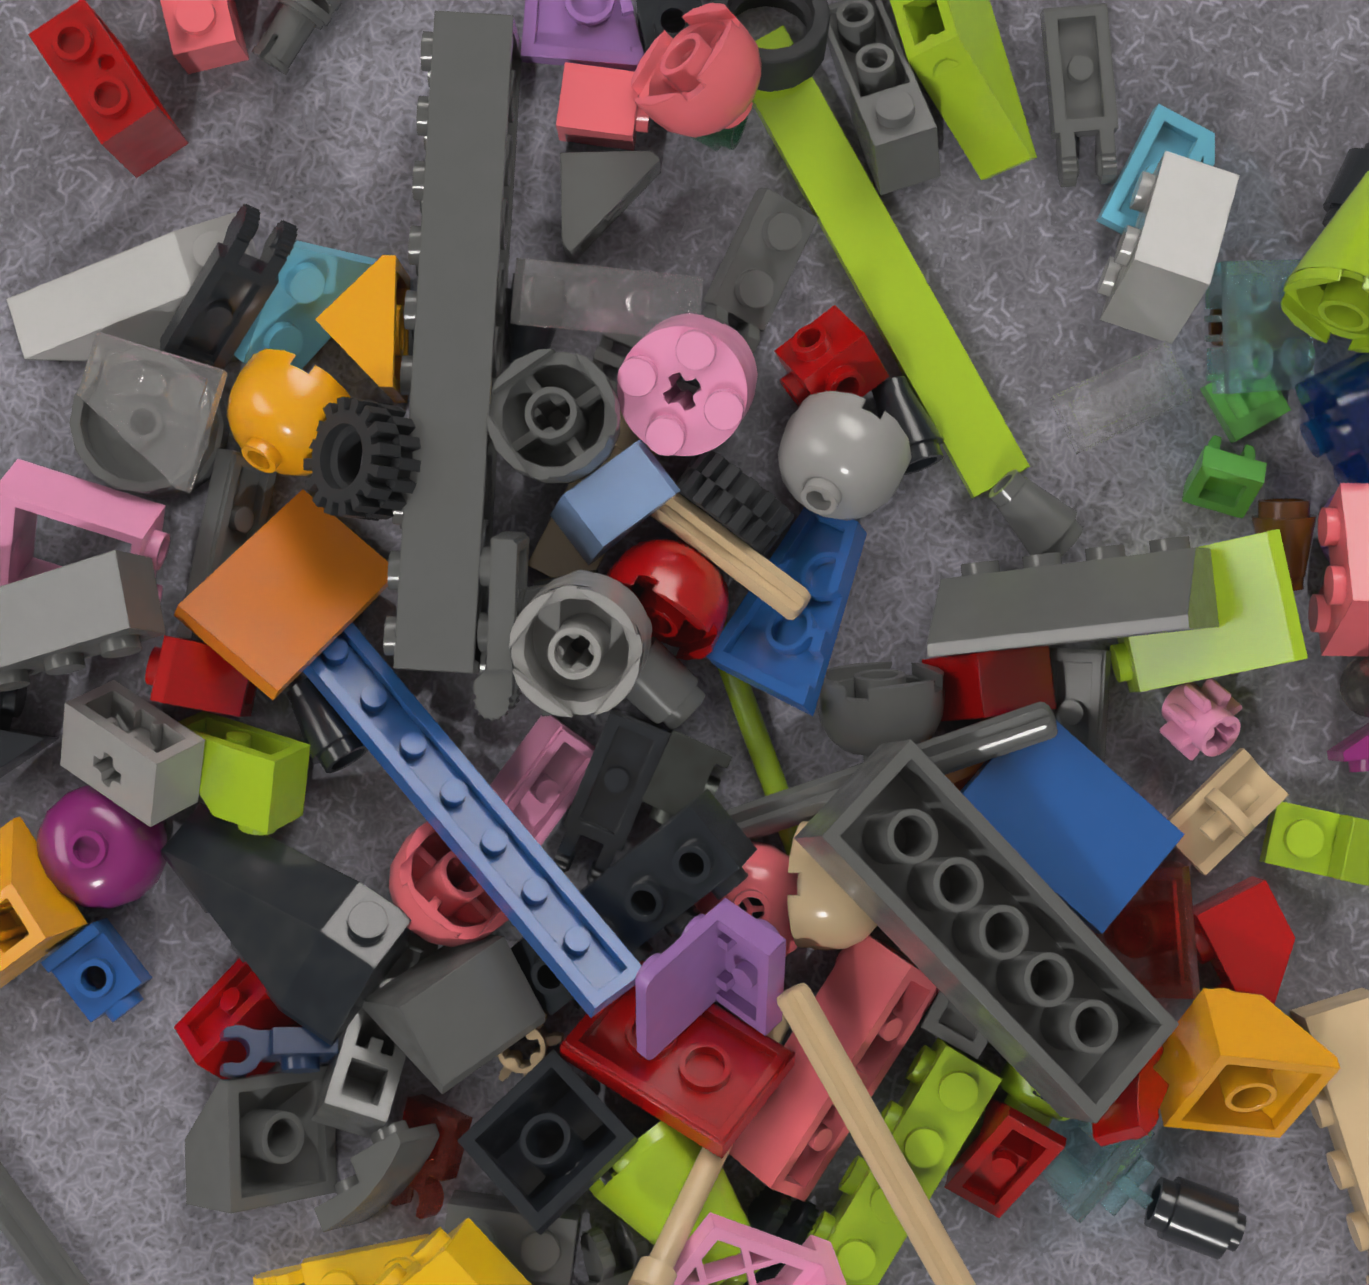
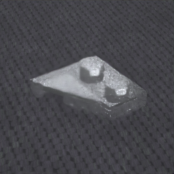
(154, 402)

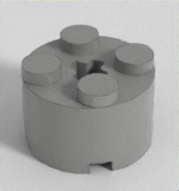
(606, 671)

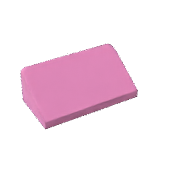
(544, 775)

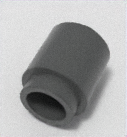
(665, 688)

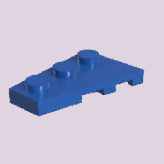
(794, 655)

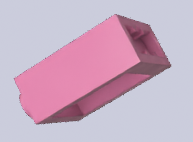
(75, 501)

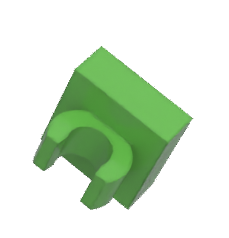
(1245, 412)
(1224, 479)

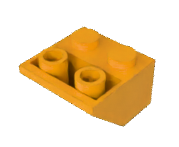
(32, 909)

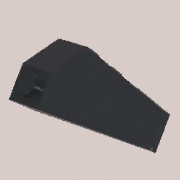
(297, 923)

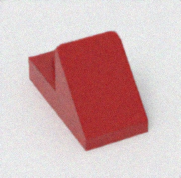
(1003, 1159)

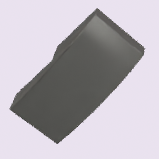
(380, 1174)

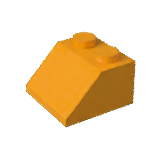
(1240, 1066)

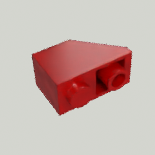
(197, 678)
(1244, 938)

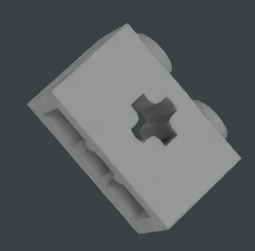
(132, 752)

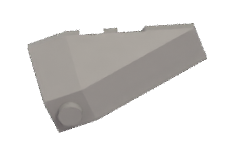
(119, 296)

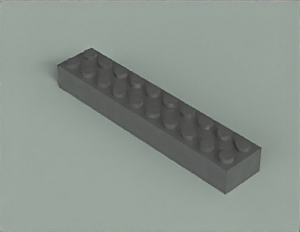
(457, 336)

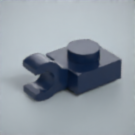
(292, 1046)

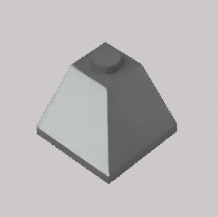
(259, 1144)

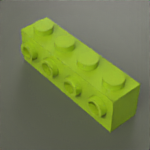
(930, 1127)

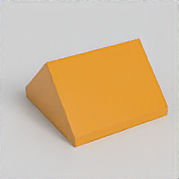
(370, 323)

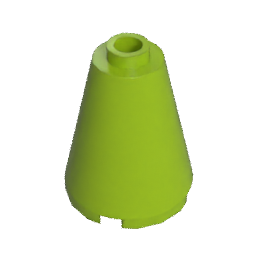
(1331, 281)
(650, 1181)

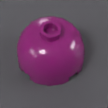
(99, 850)

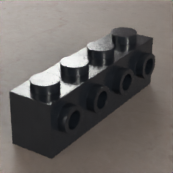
(655, 887)

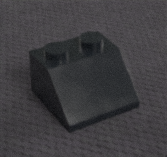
(547, 1141)

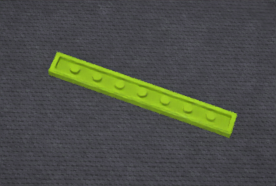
(888, 279)

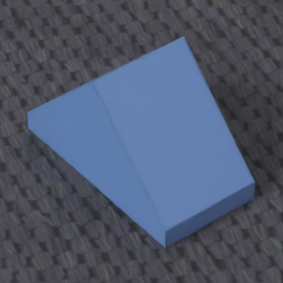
(613, 501)

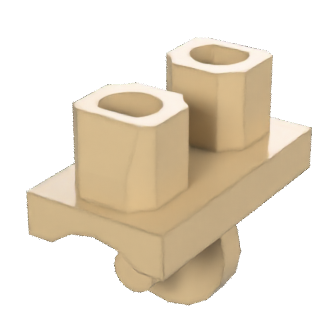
(1225, 810)

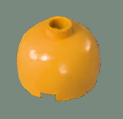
(278, 411)

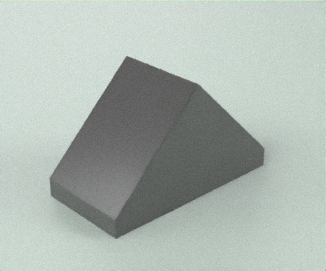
(598, 190)

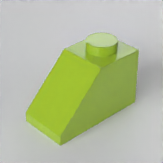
(250, 773)

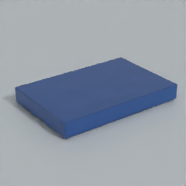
(1074, 824)

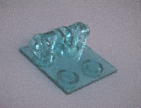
(1259, 340)

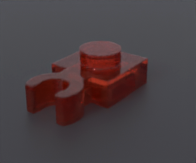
(445, 1158)

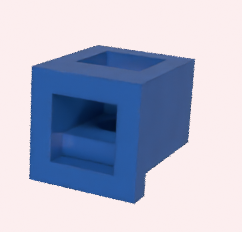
(101, 947)

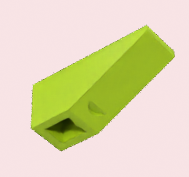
(968, 77)

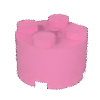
(676, 419)

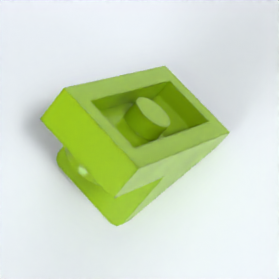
(1318, 842)

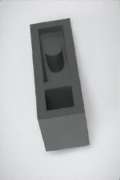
(368, 1065)

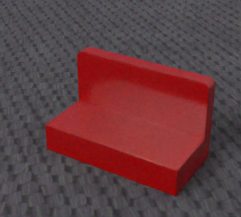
(231, 1001)

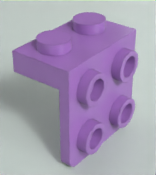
(717, 959)

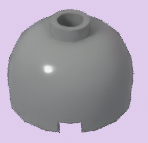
(842, 456)

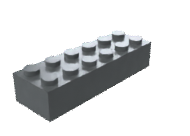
(987, 931)

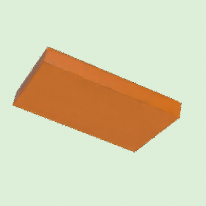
(285, 594)

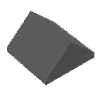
(457, 1009)

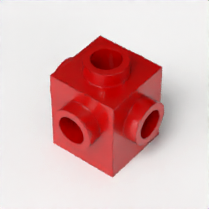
(829, 357)

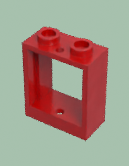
(108, 88)

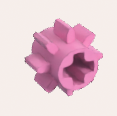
(1201, 719)

